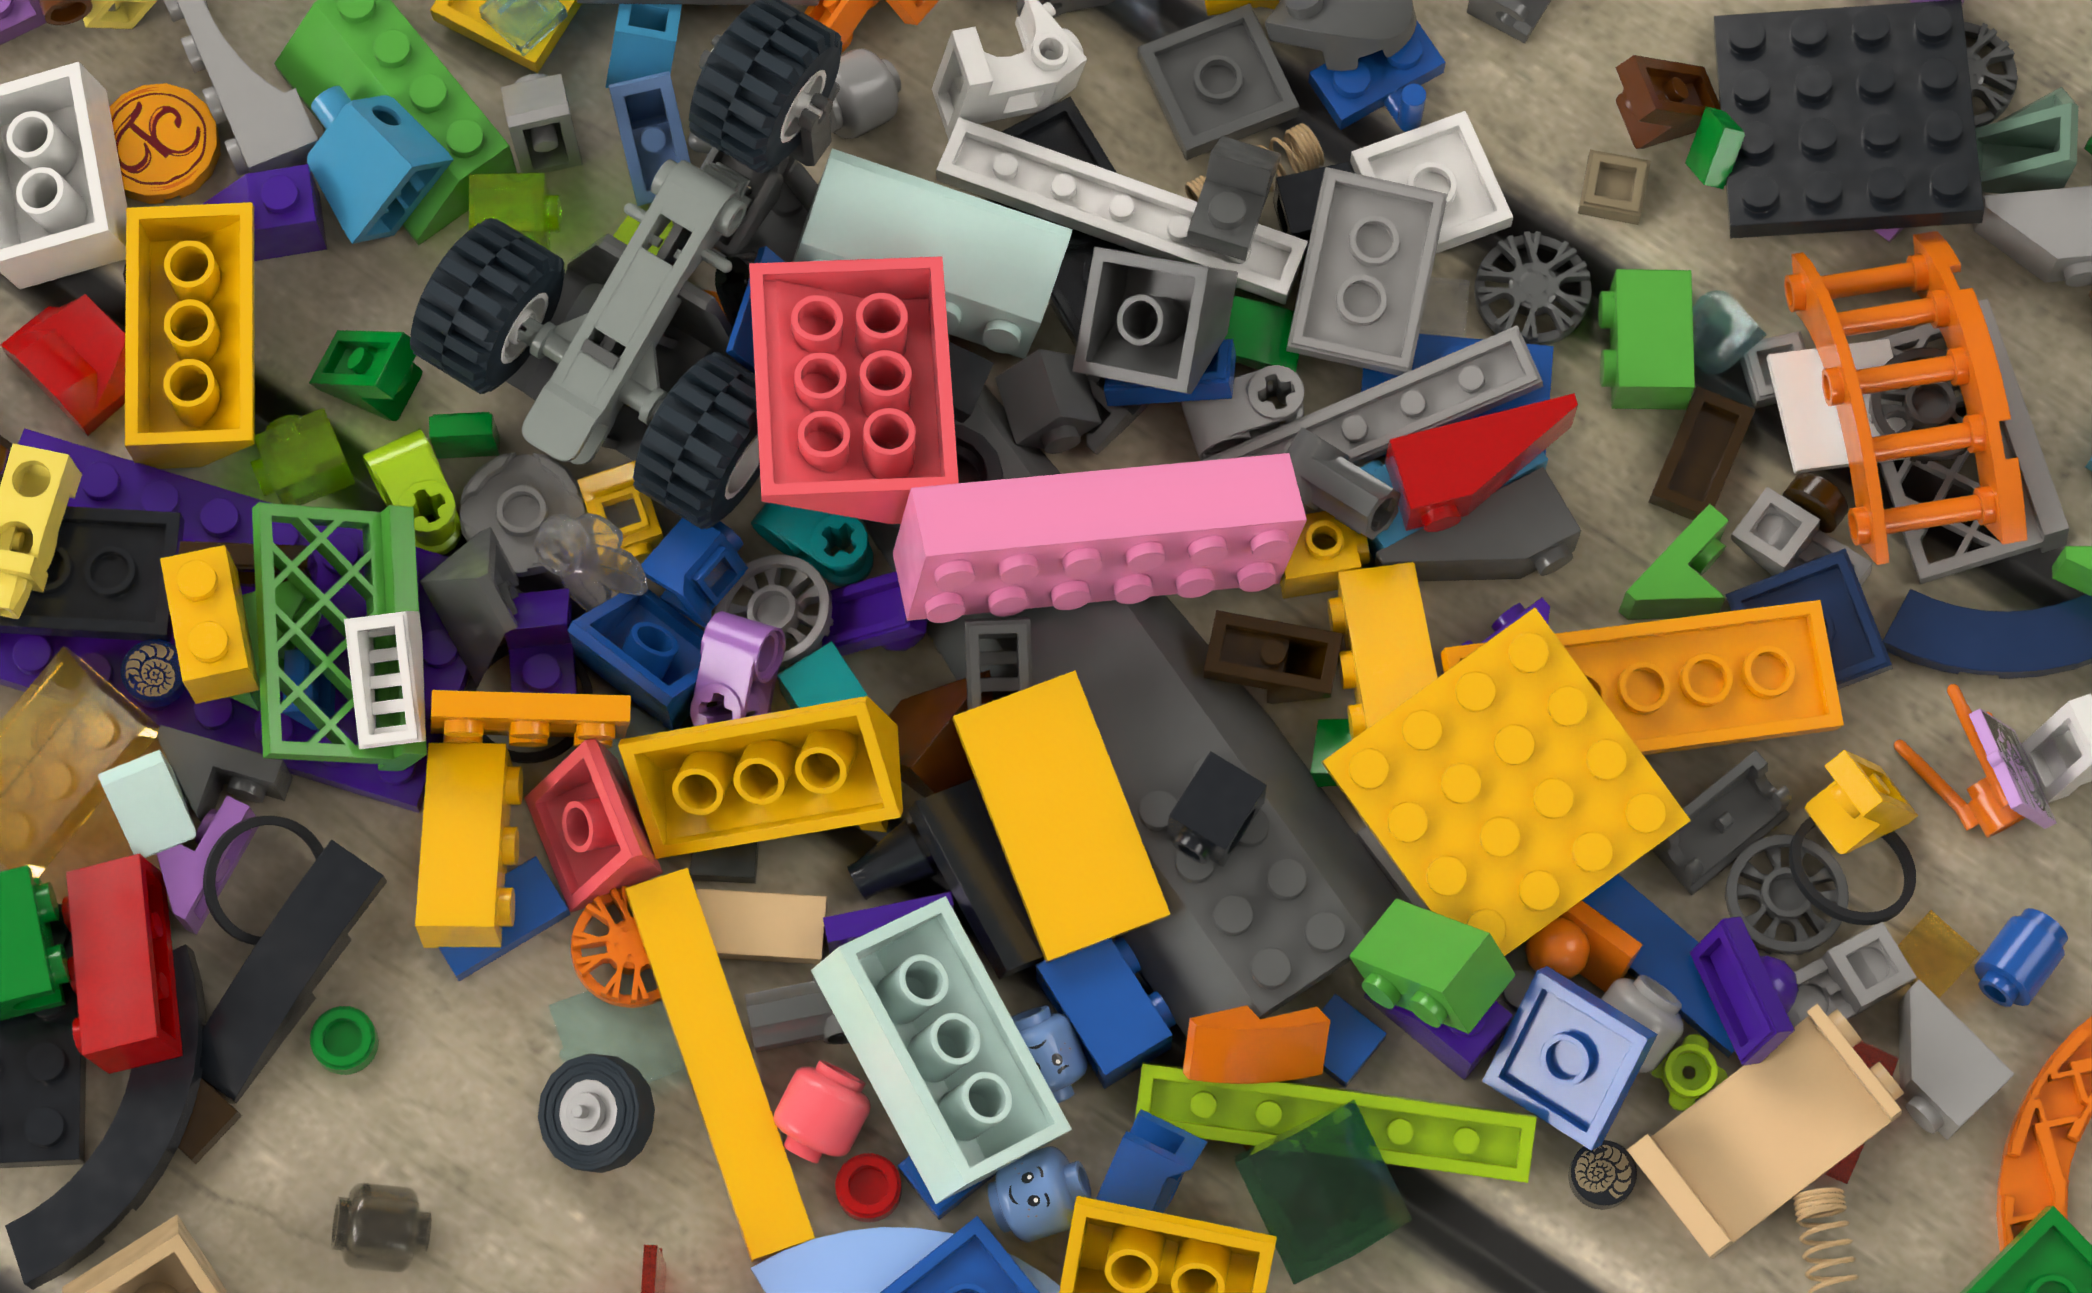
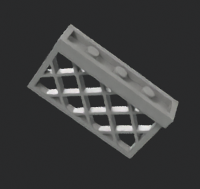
(2043, 511)

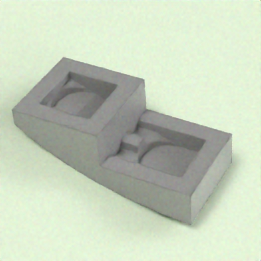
(1787, 536)
(1852, 975)

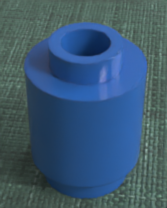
(2021, 958)

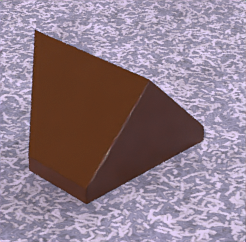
(928, 739)

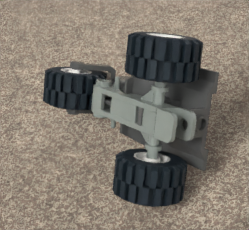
(621, 339)

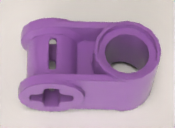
(736, 669)

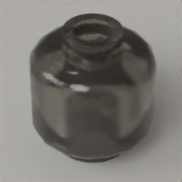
(380, 1227)

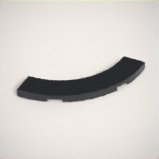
(129, 1156)

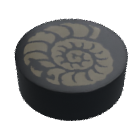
(1602, 1176)

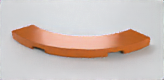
(2046, 1136)

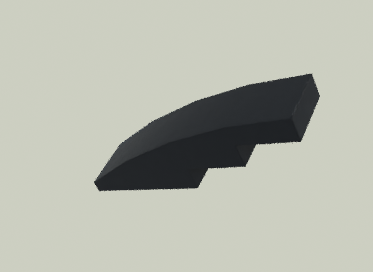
(285, 969)

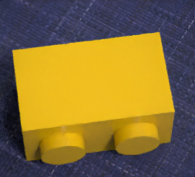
(209, 624)

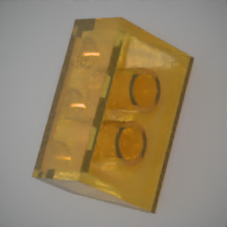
(51, 756)

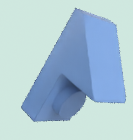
(648, 129)

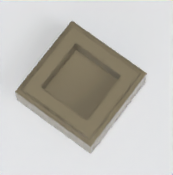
(1614, 187)

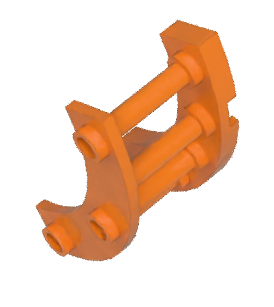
(1967, 364)

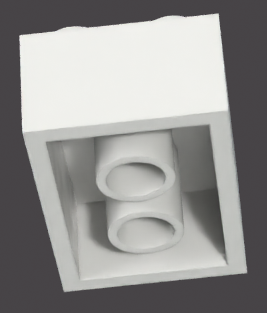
(58, 178)

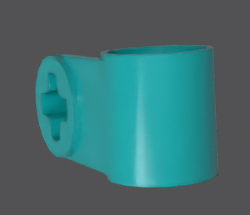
(813, 535)

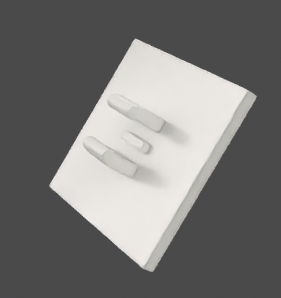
(1808, 422)

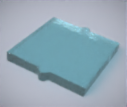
(633, 1034)

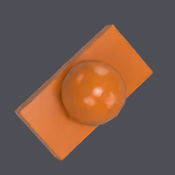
(1585, 945)

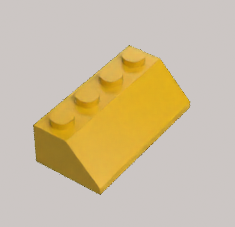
(189, 333)

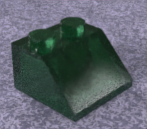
(1323, 1191)

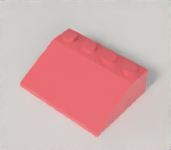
(852, 384)

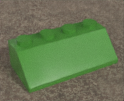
(378, 53)

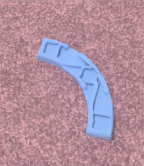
(861, 1262)

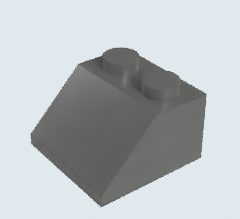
(1152, 319)

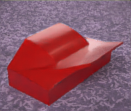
(74, 360)

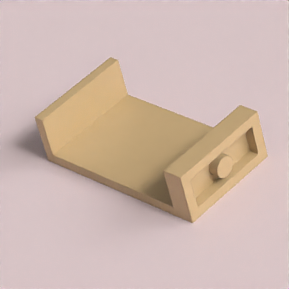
(1769, 1131)

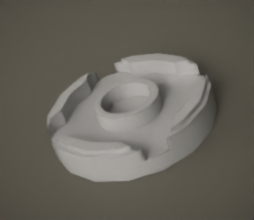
(514, 499)

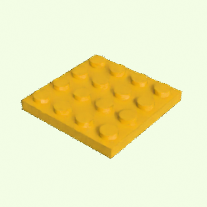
(1506, 787)

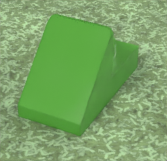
(1671, 584)

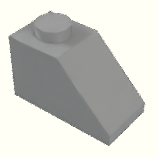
(541, 124)
(2043, 231)
(1943, 1064)

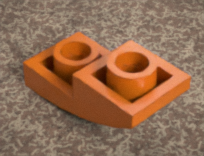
(1243, 1049)

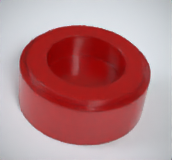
(868, 1187)

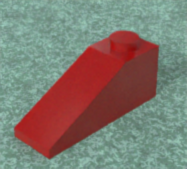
(1461, 464)

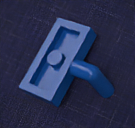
(1380, 83)

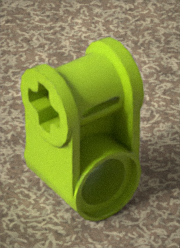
(411, 477)

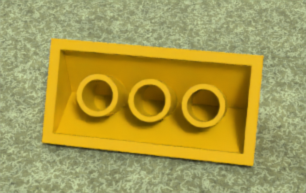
(765, 776)

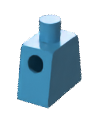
(372, 162)

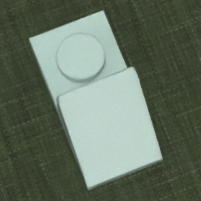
(149, 804)

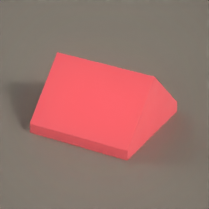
(591, 826)

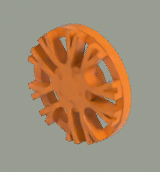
(623, 952)

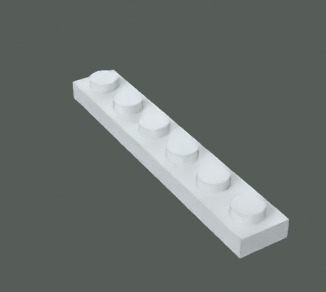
(1107, 206)

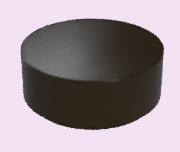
(1818, 498)

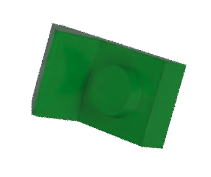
(369, 371)

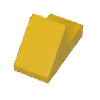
(1858, 804)

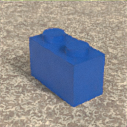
(1108, 1008)

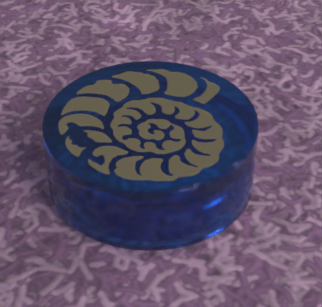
(152, 673)

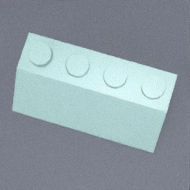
(994, 257)
(940, 1049)

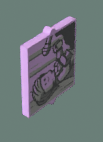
(2012, 769)

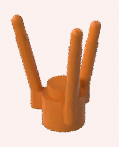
(1988, 803)

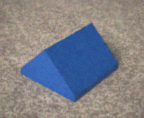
(642, 652)

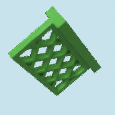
(387, 587)

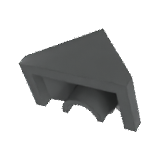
(475, 599)

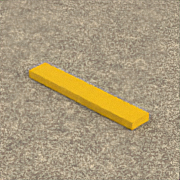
(719, 1064)

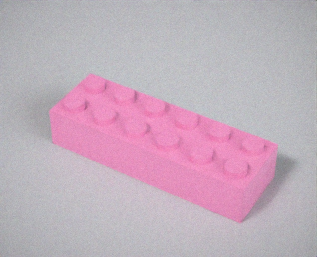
(1097, 537)

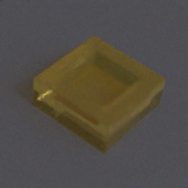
(1937, 953)

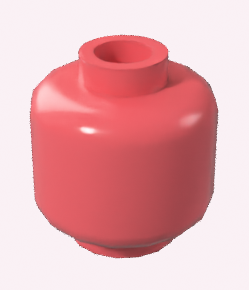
(822, 1111)

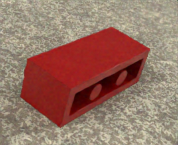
(122, 964)

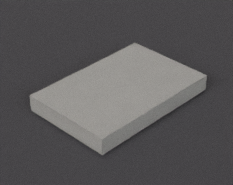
(1366, 272)

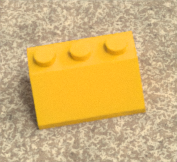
(1156, 1252)

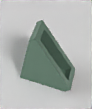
(2030, 147)

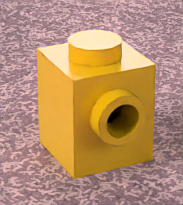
(1320, 554)

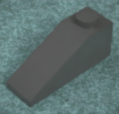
(1504, 538)

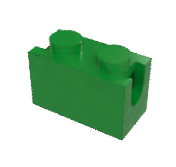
(29, 961)

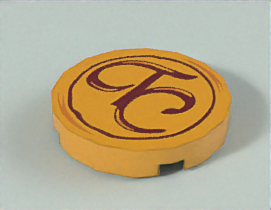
(164, 142)

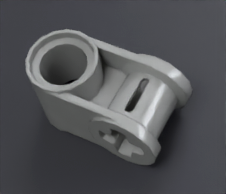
(1229, 422)

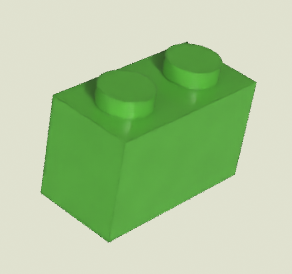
(1649, 339)
(1431, 966)

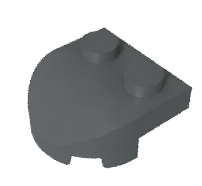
(1343, 27)

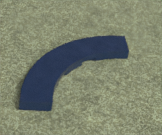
(1992, 641)

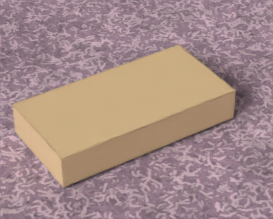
(765, 925)

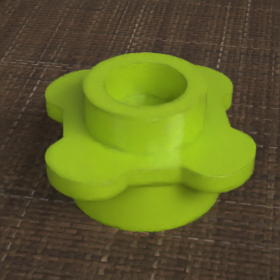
(1692, 1054)

